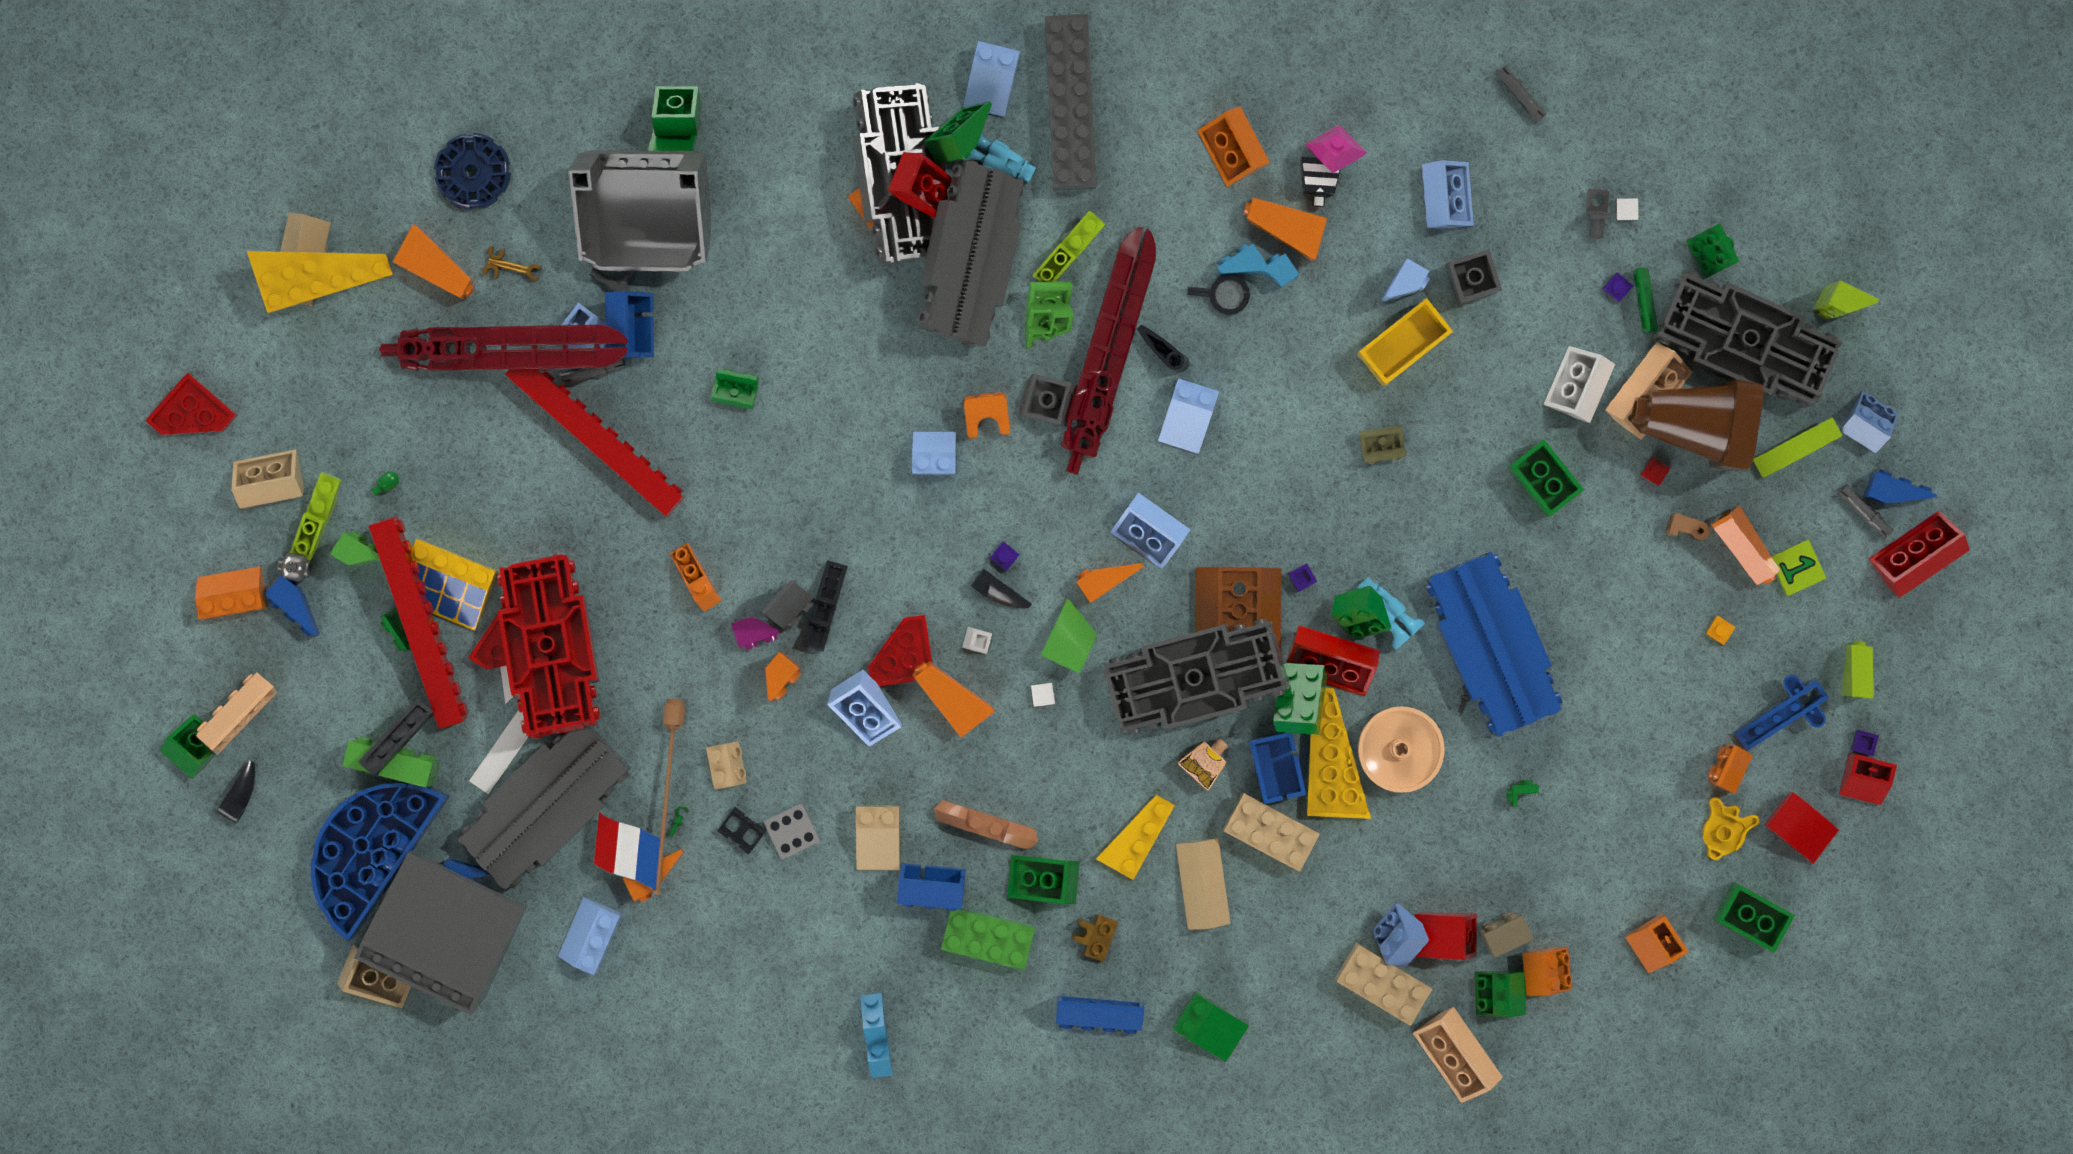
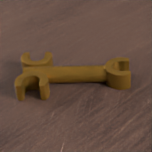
(495, 263)

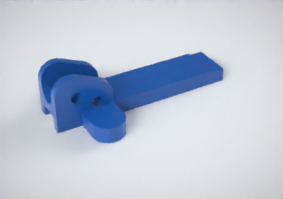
(1785, 713)

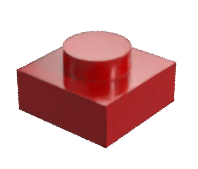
(1655, 471)

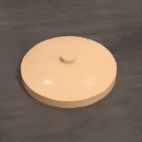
(1401, 749)

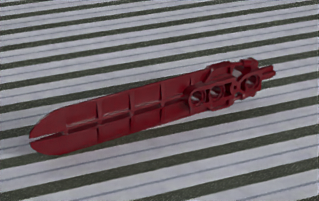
(441, 339)
(1109, 347)

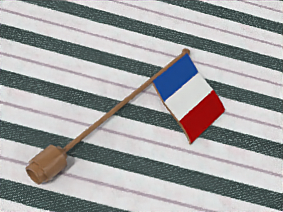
(630, 849)

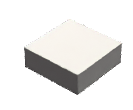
(1627, 209)
(1043, 694)

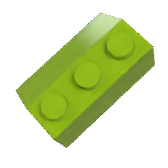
(1842, 299)

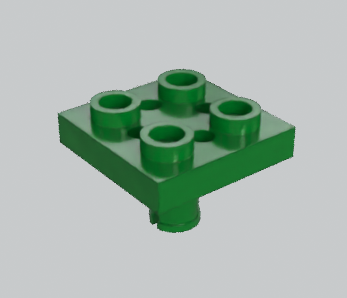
(1716, 249)

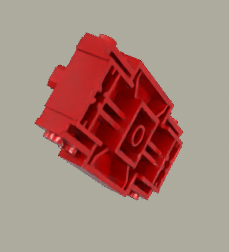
(548, 646)

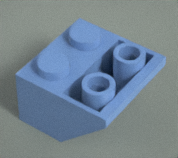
(1869, 422)
(1399, 936)

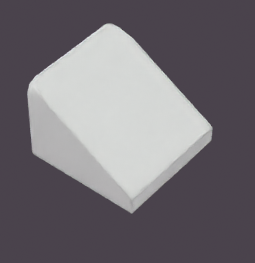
(977, 640)

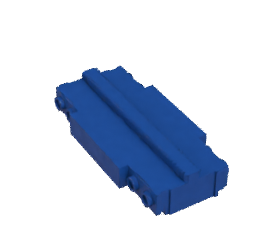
(1494, 644)

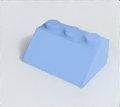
(1447, 194)
(1150, 531)
(589, 936)

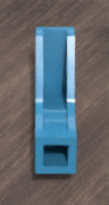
(1250, 261)
(876, 1035)

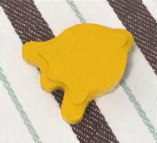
(1724, 829)

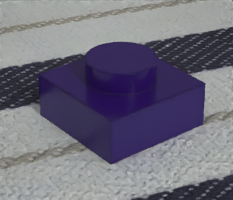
(1617, 287)
(1004, 556)
(1302, 577)
(1864, 742)

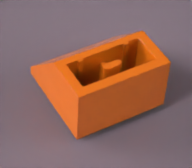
(779, 674)
(1729, 768)
(1656, 943)
(1547, 971)

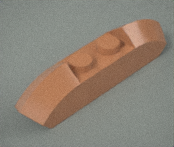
(986, 824)

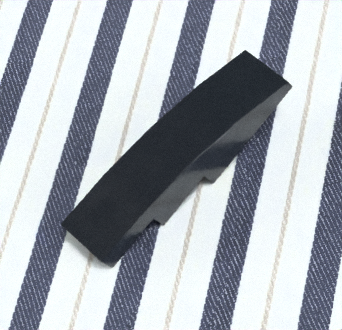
(825, 605)

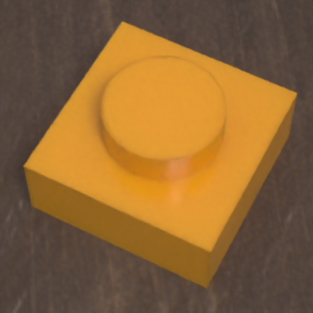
(1720, 630)

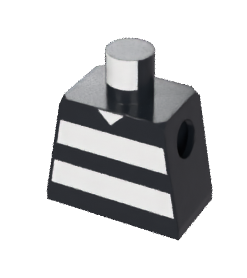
(1317, 180)

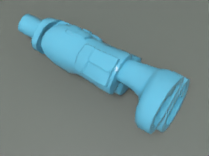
(1003, 159)
(1395, 609)

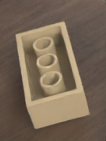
(1271, 831)
(1383, 984)

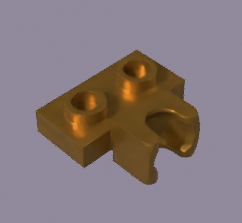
(1096, 936)

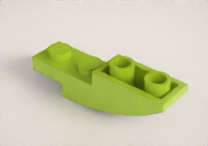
(1070, 248)
(317, 515)

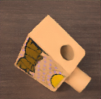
(1205, 762)

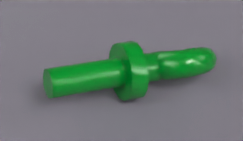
(677, 821)

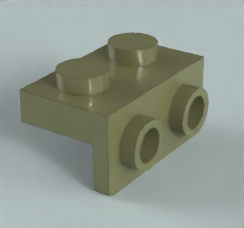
(1382, 444)

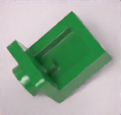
(1524, 787)

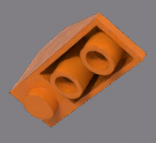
(695, 577)

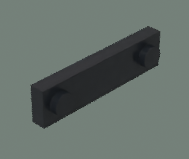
(396, 737)

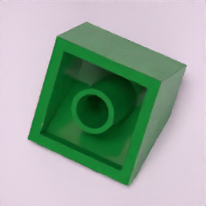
(186, 748)

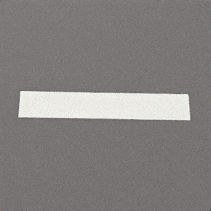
(500, 755)

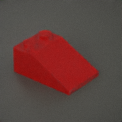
(920, 183)

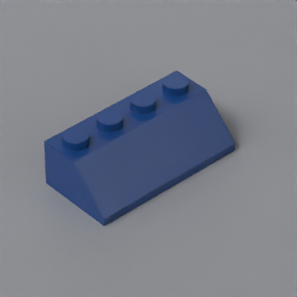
(1099, 1013)

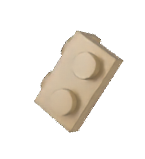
(726, 765)

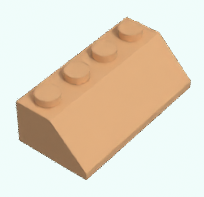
(1658, 371)
(237, 713)
(1458, 1055)

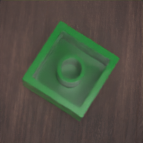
(676, 110)

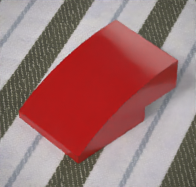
(1801, 827)

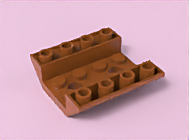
(1220, 605)

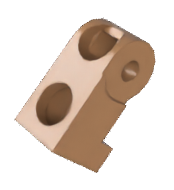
(1694, 528)

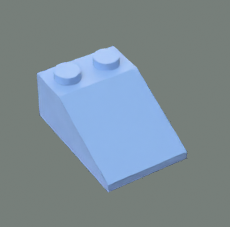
(992, 77)
(1188, 416)
(864, 708)

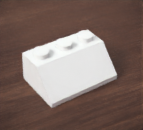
(1579, 383)

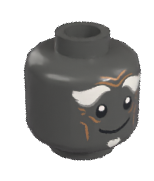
(294, 567)

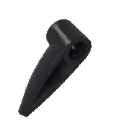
(1164, 350)
(998, 591)
(239, 795)

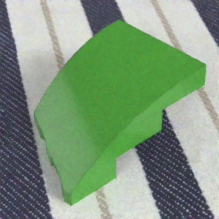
(1048, 311)
(1070, 639)

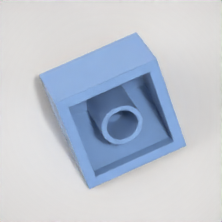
(1407, 281)
(934, 453)

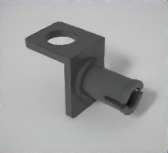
(1597, 213)

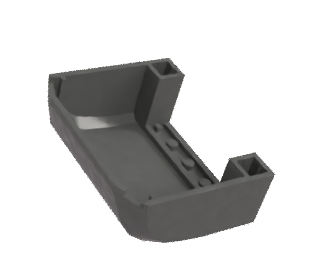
(641, 209)

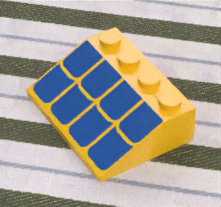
(454, 583)

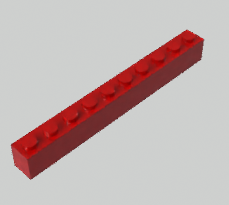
(597, 438)
(418, 621)

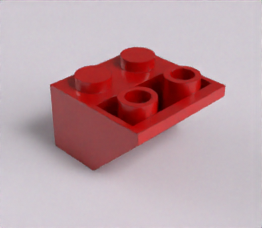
(1867, 779)

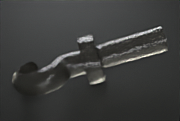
(1465, 698)

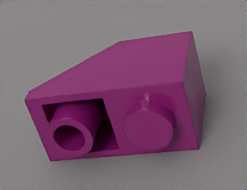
(752, 630)

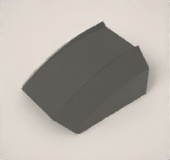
(1047, 399)

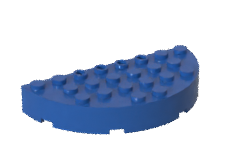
(365, 846)

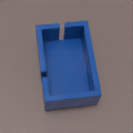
(638, 330)
(1276, 768)
(940, 888)

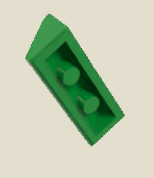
(1645, 300)

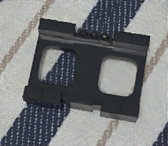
(737, 836)

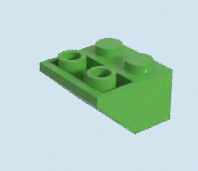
(354, 550)

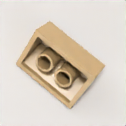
(267, 479)

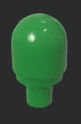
(386, 483)

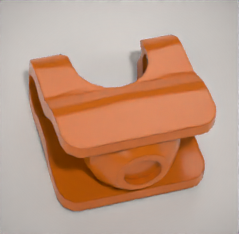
(986, 405)

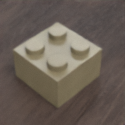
(1505, 934)

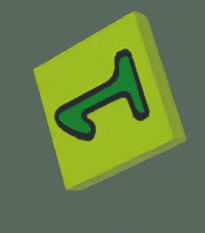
(1798, 567)

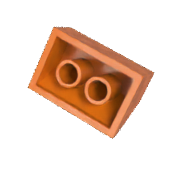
(1233, 146)
(230, 593)

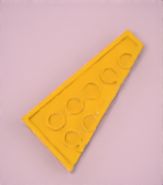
(303, 276)
(1332, 770)

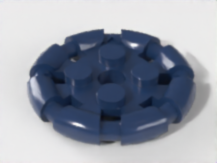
(484, 176)

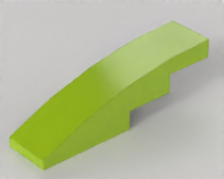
(1797, 447)

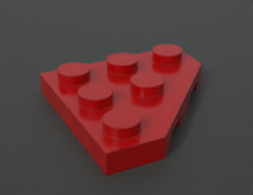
(190, 410)
(489, 650)
(902, 653)

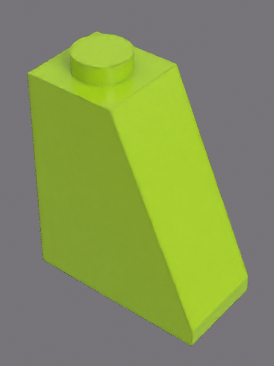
(1858, 671)

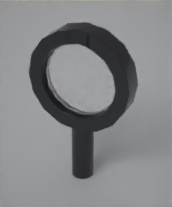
(1227, 294)

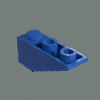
(1887, 489)
(292, 600)

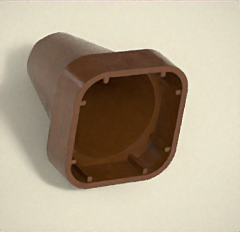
(1706, 421)

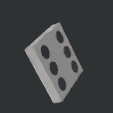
(791, 831)

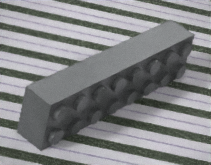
(1070, 102)

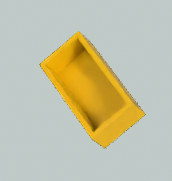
(1404, 342)

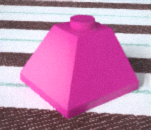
(1336, 149)

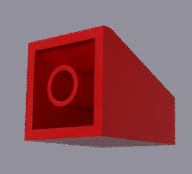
(1449, 935)

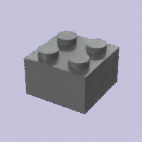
(1473, 277)

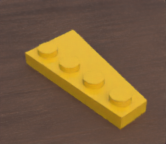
(1134, 842)

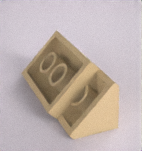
(305, 235)
(1203, 884)

